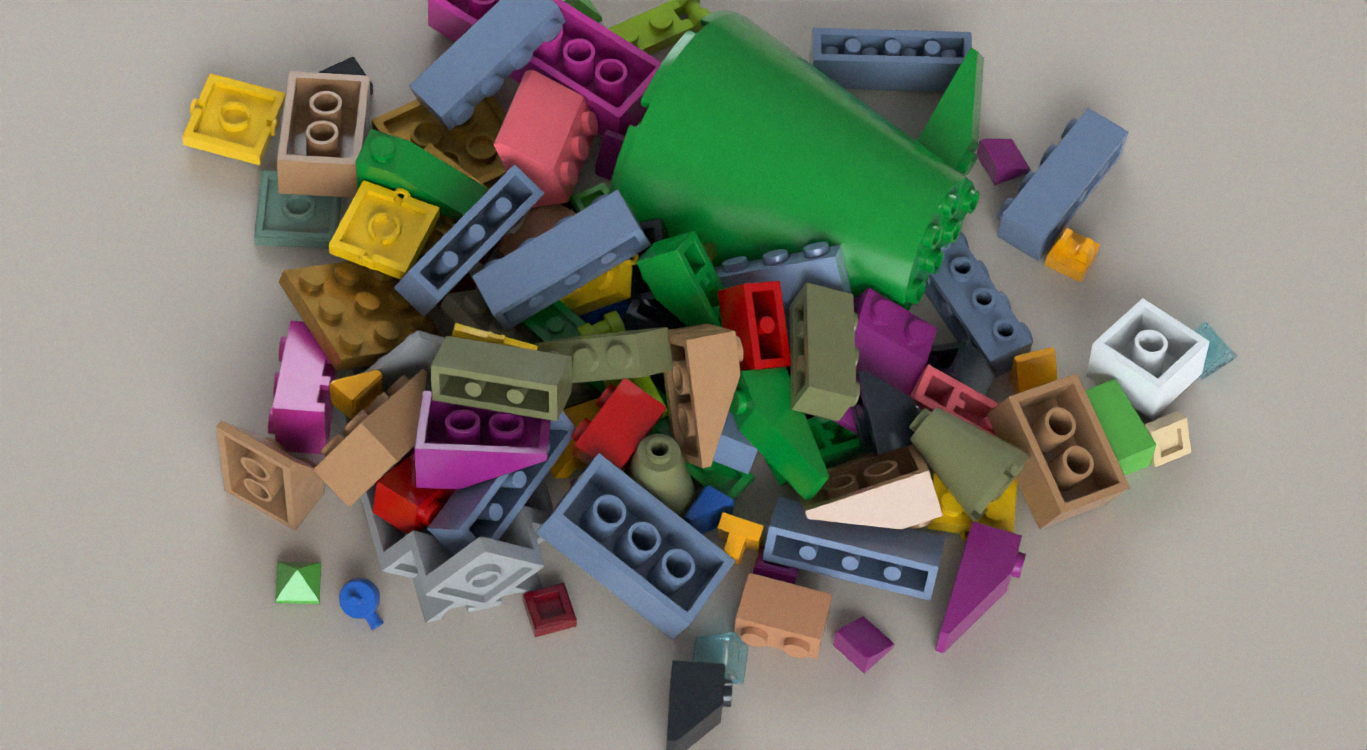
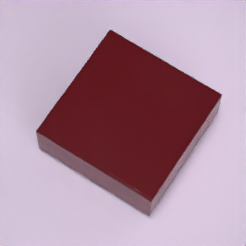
(549, 609)

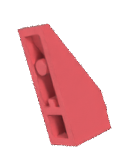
(942, 391)

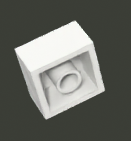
(1148, 357)

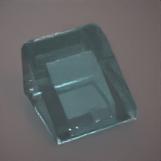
(1218, 351)
(723, 649)

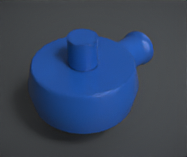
(360, 600)

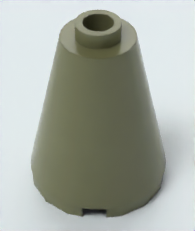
(967, 459)
(663, 472)

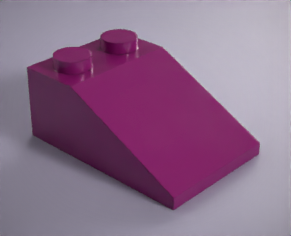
(890, 344)
(472, 444)

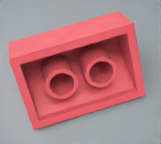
(547, 136)

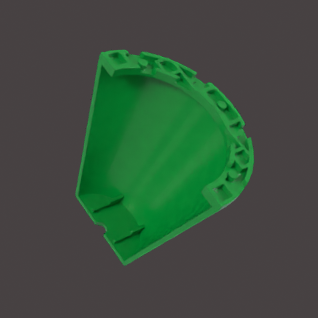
(783, 157)

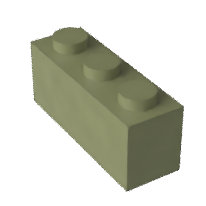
(823, 352)
(614, 354)
(501, 378)

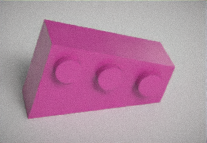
(302, 393)

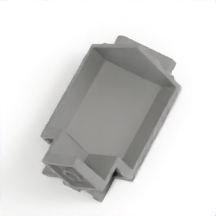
(483, 568)

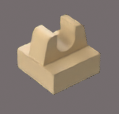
(1171, 437)

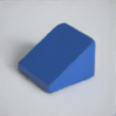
(708, 509)

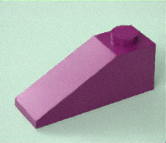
(981, 580)

